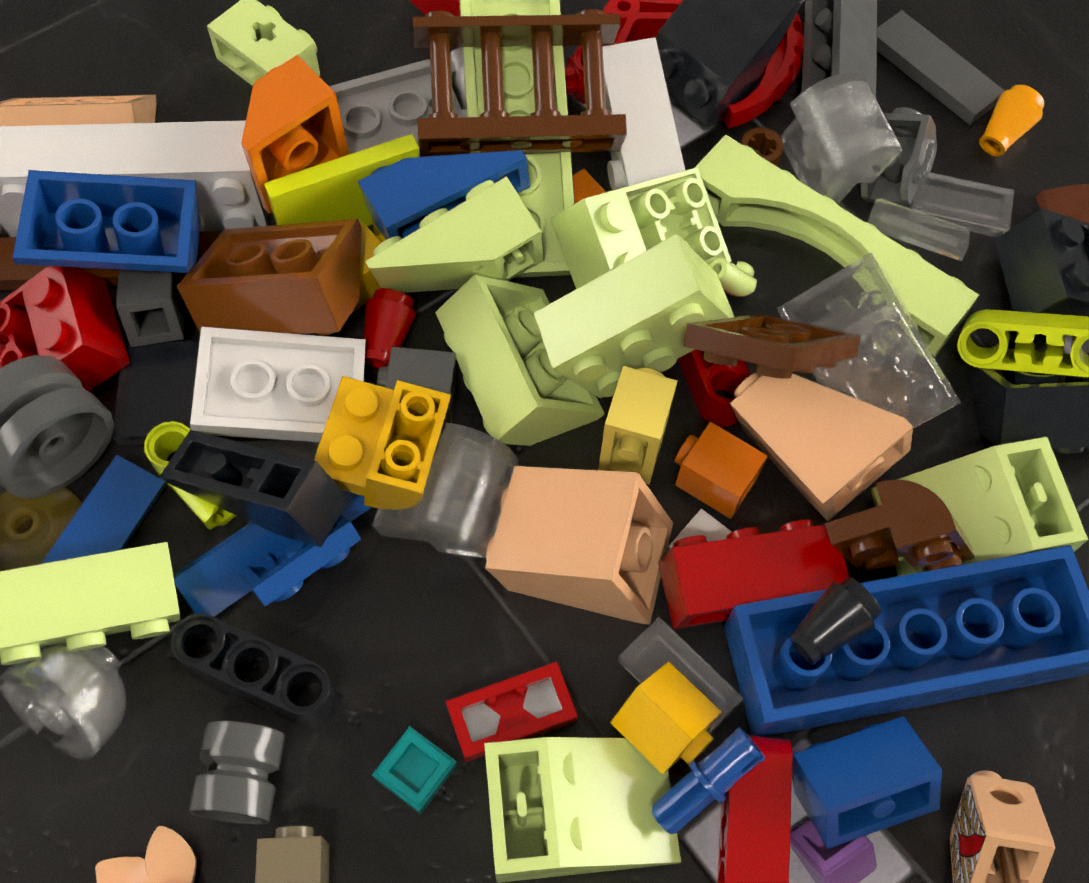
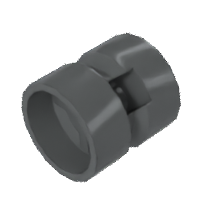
(237, 773)

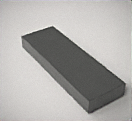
(937, 67)

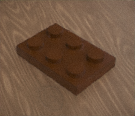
(771, 343)

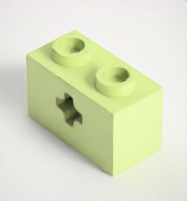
(257, 39)

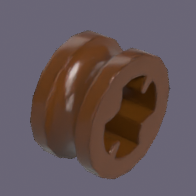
(768, 142)

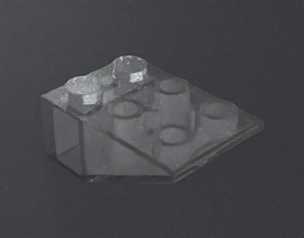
(892, 360)

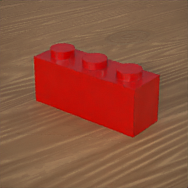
(748, 567)

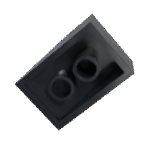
(719, 51)

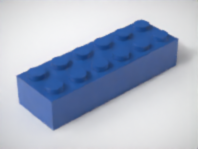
(935, 642)

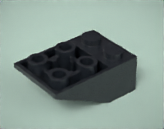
(1047, 264)

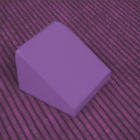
(839, 864)

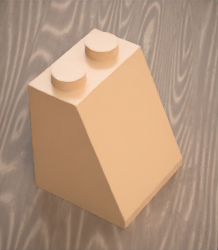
(820, 437)
(581, 540)

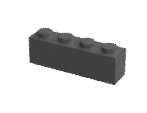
(839, 40)

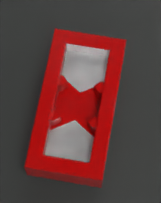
(512, 710)

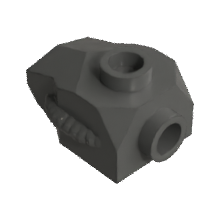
(912, 166)

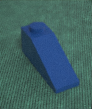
(415, 187)

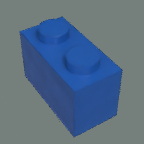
(866, 781)

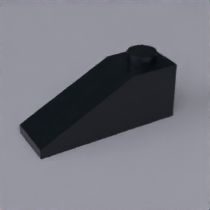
(259, 485)

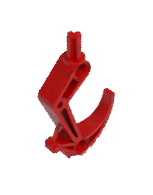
(644, 20)

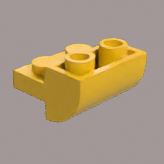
(382, 441)

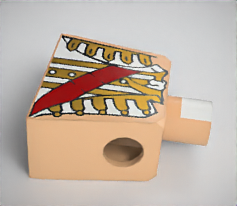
(1002, 823)

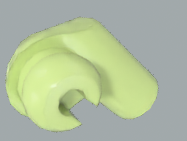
(735, 279)

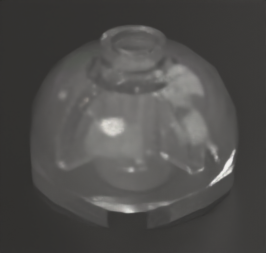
(70, 695)

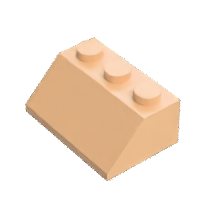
(78, 110)

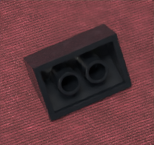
(1031, 406)

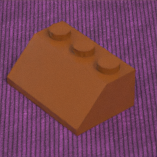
(277, 278)

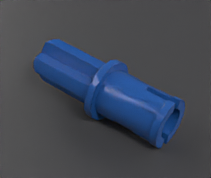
(707, 781)

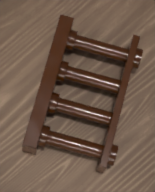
(494, 128)

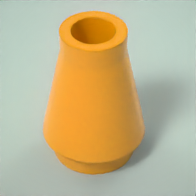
(1012, 117)

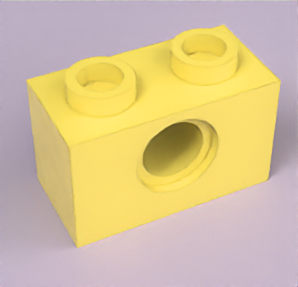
(637, 422)

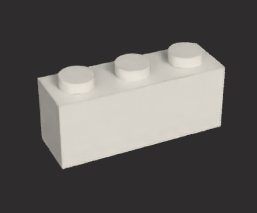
(639, 90)

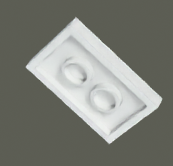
(270, 382)

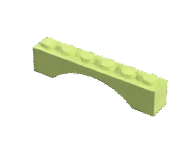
(759, 195)

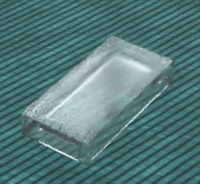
(967, 203)
(920, 229)
(661, 644)

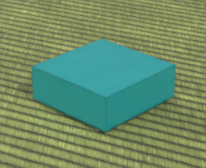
(415, 770)

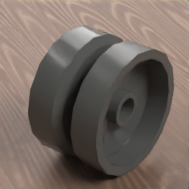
(47, 427)

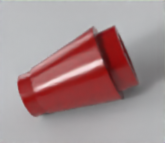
(386, 324)

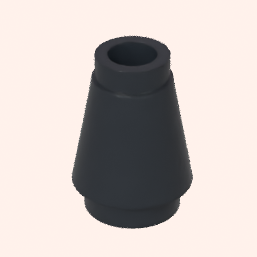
(835, 620)

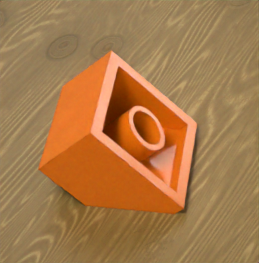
(291, 124)

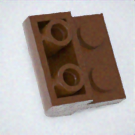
(906, 525)

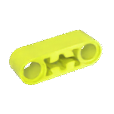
(1024, 356)

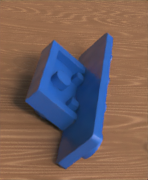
(263, 563)

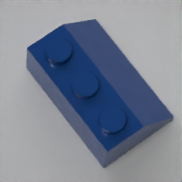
(108, 222)

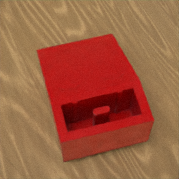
(65, 317)

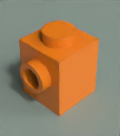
(718, 468)

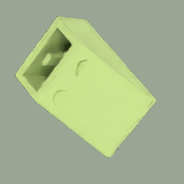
(627, 221)
(482, 236)
(1004, 500)
(574, 808)

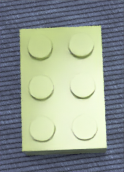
(631, 316)

